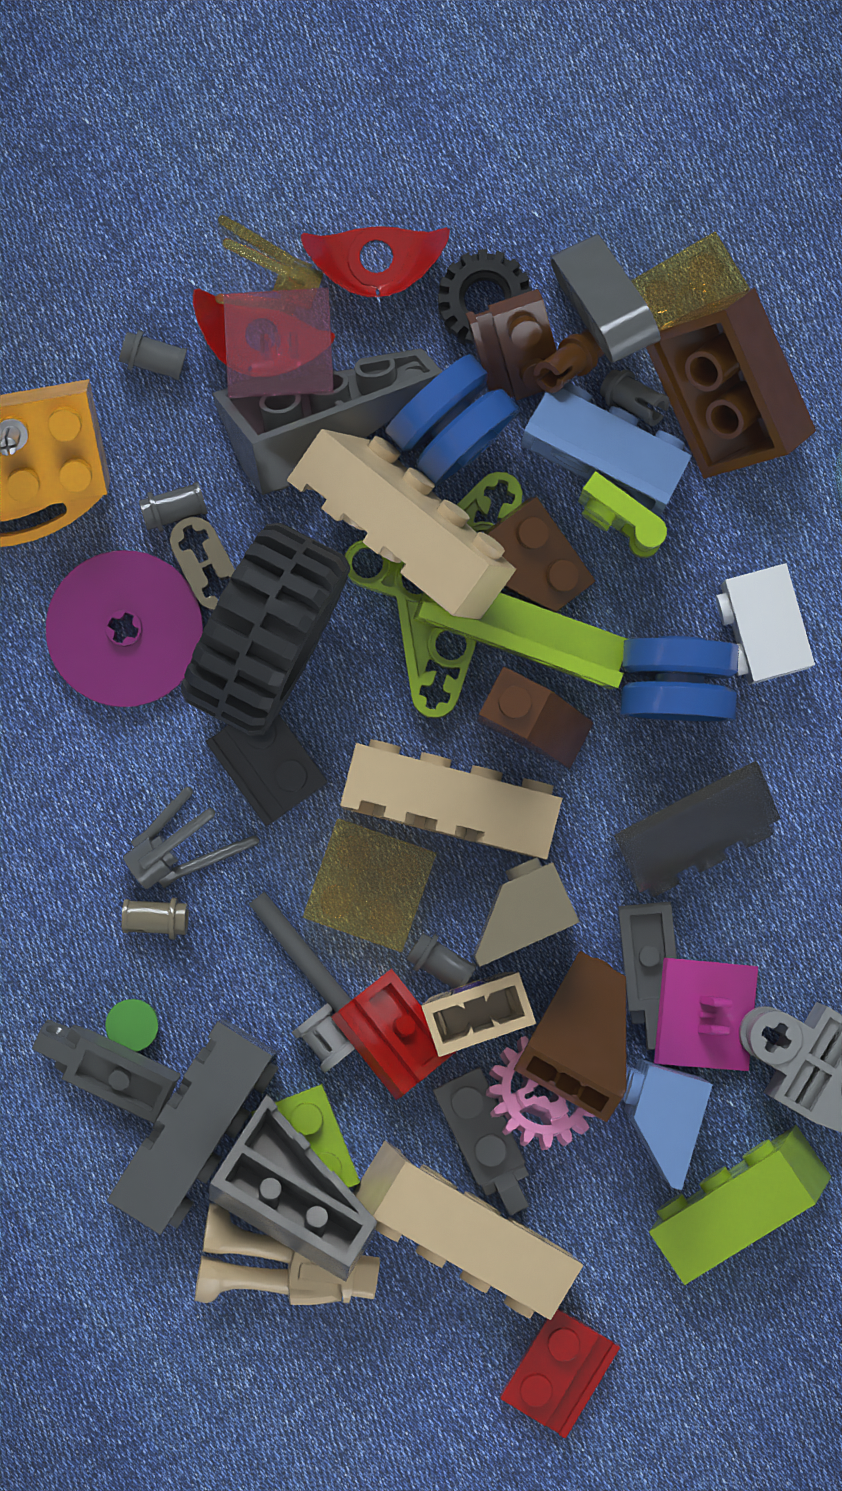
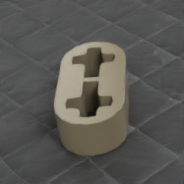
(189, 563)

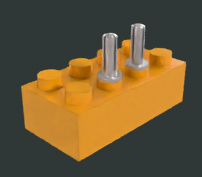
(49, 456)

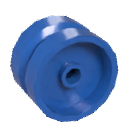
(446, 413)
(679, 673)

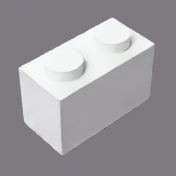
(765, 624)

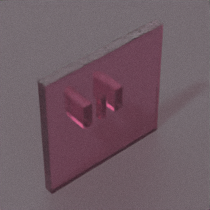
(278, 343)

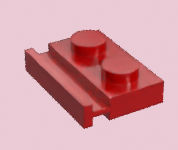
(390, 1034)
(559, 1372)

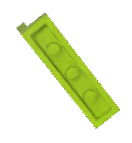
(537, 637)

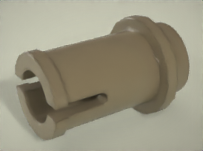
(155, 917)

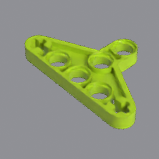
(420, 637)

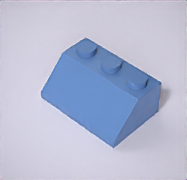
(590, 440)
(666, 1114)

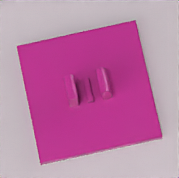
(703, 1013)

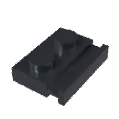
(268, 768)

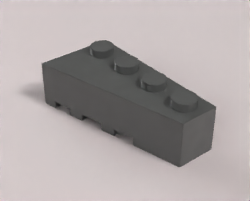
(193, 1126)

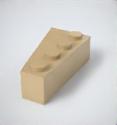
(405, 520)
(450, 800)
(466, 1233)

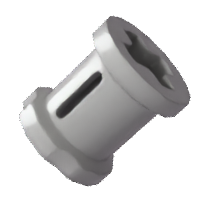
(324, 1038)

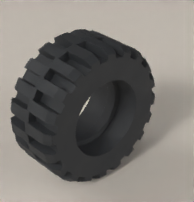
(264, 628)

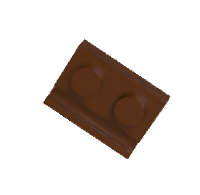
(512, 342)

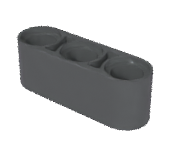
(605, 298)

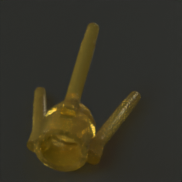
(291, 272)

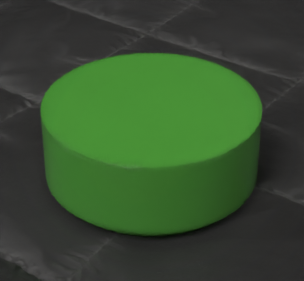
(132, 1024)

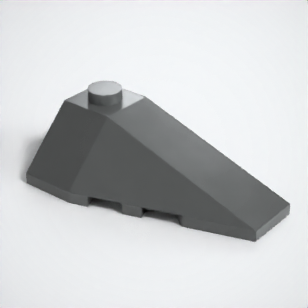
(277, 430)

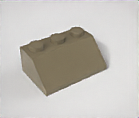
(524, 911)

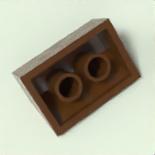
(730, 385)

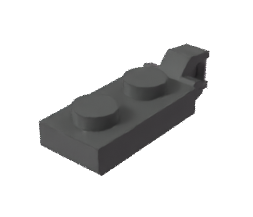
(645, 942)
(108, 1069)
(488, 1151)

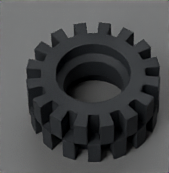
(466, 273)

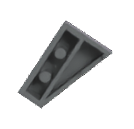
(291, 1194)

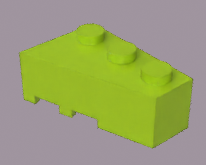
(740, 1204)

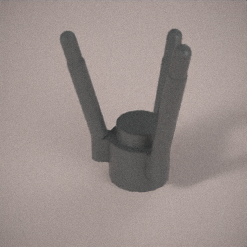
(153, 859)

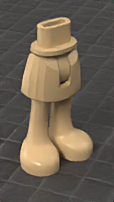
(302, 1281)

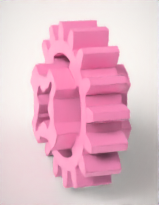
(551, 1111)

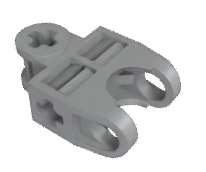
(804, 1060)

